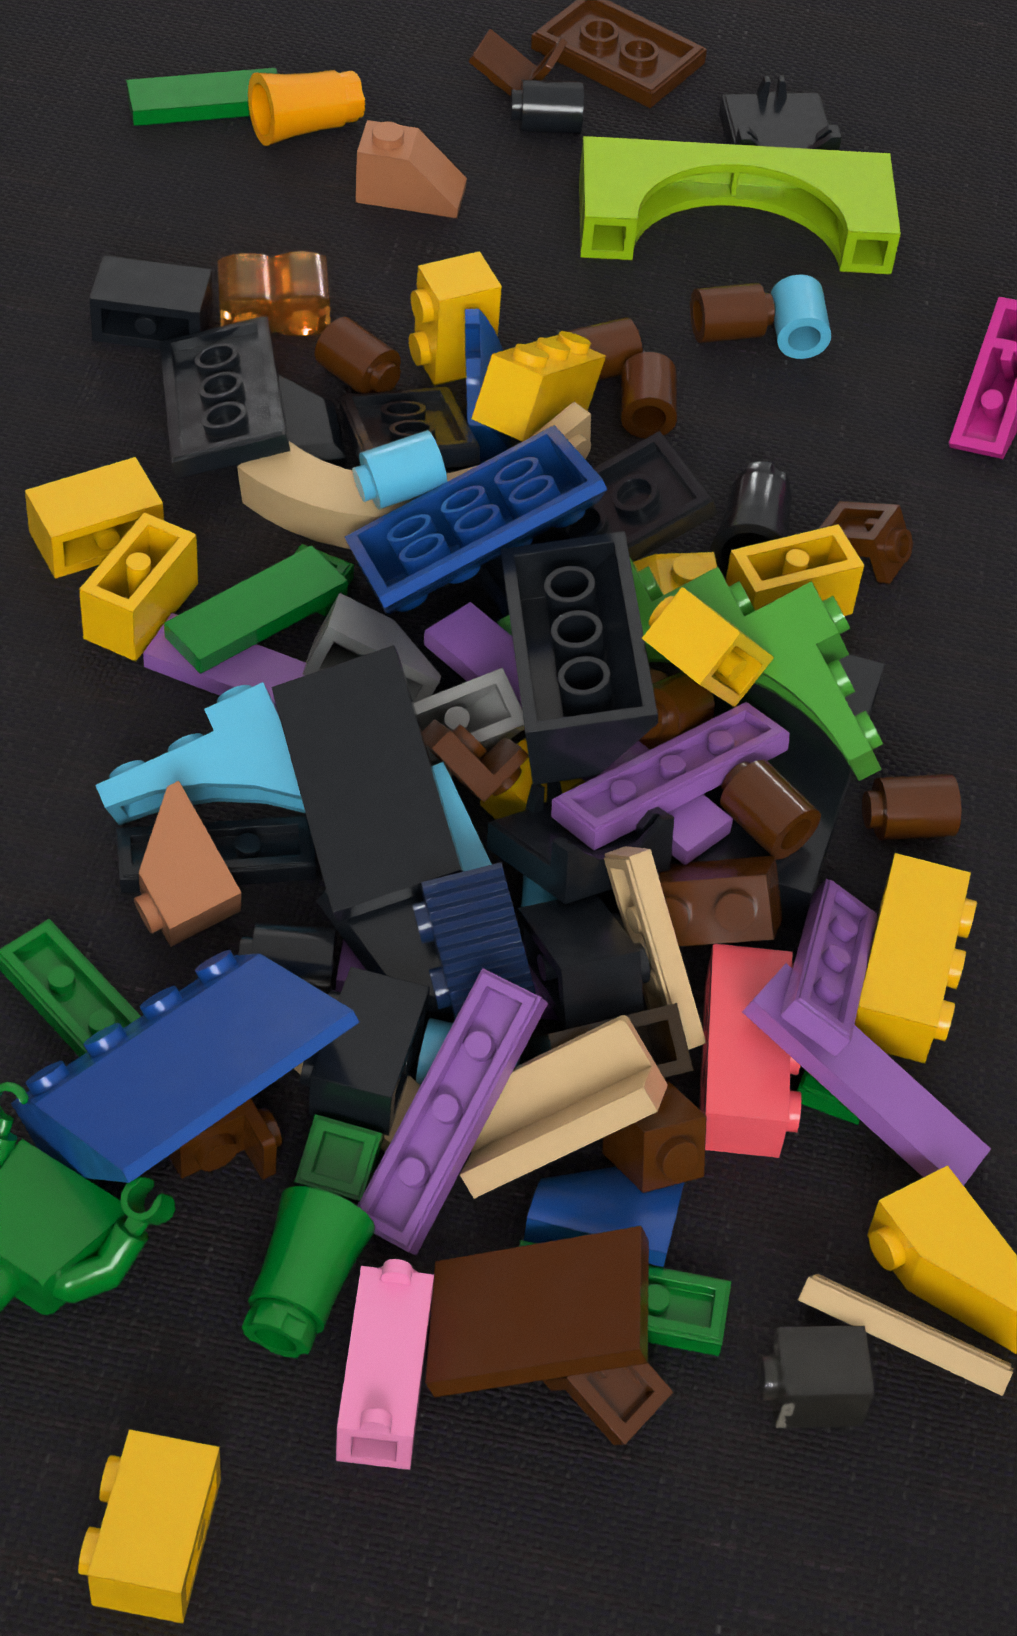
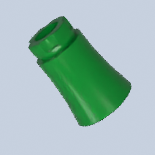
(304, 1268)

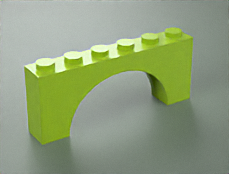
(833, 193)

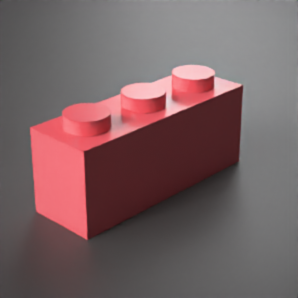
(741, 1067)

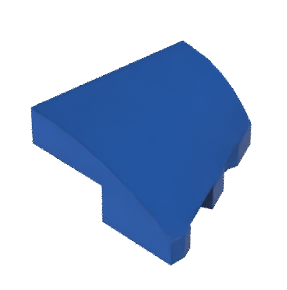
(480, 344)
(602, 1203)

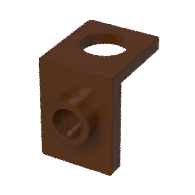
(507, 66)

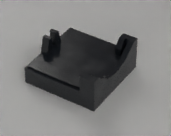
(777, 119)
(560, 860)

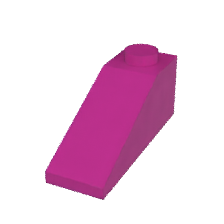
(990, 404)

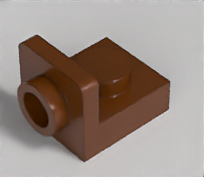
(875, 533)
(461, 756)
(237, 1131)
(616, 1398)

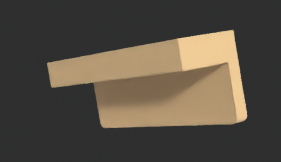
(565, 1104)

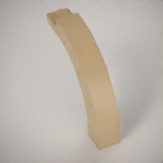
(323, 498)

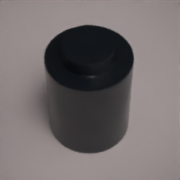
(548, 106)
(299, 949)

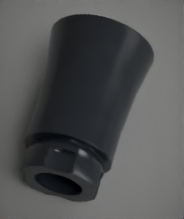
(754, 511)

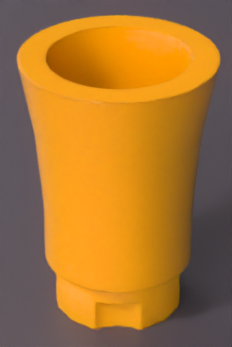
(303, 103)

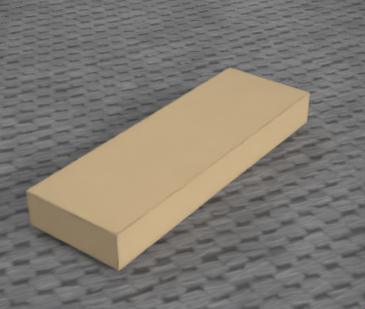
(649, 922)
(907, 1333)

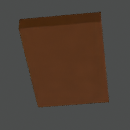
(620, 49)
(539, 1312)

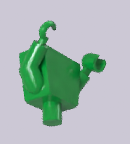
(62, 1231)

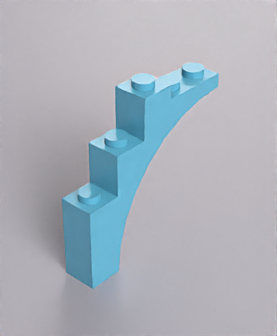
(246, 763)

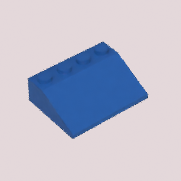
(473, 517)
(178, 1066)

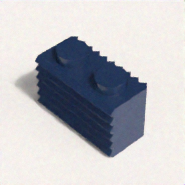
(472, 930)

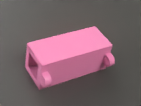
(385, 1366)

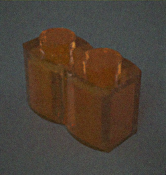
(284, 288)

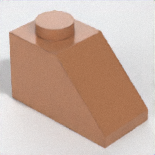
(406, 171)
(183, 874)

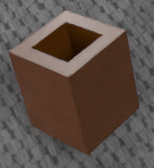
(662, 1146)

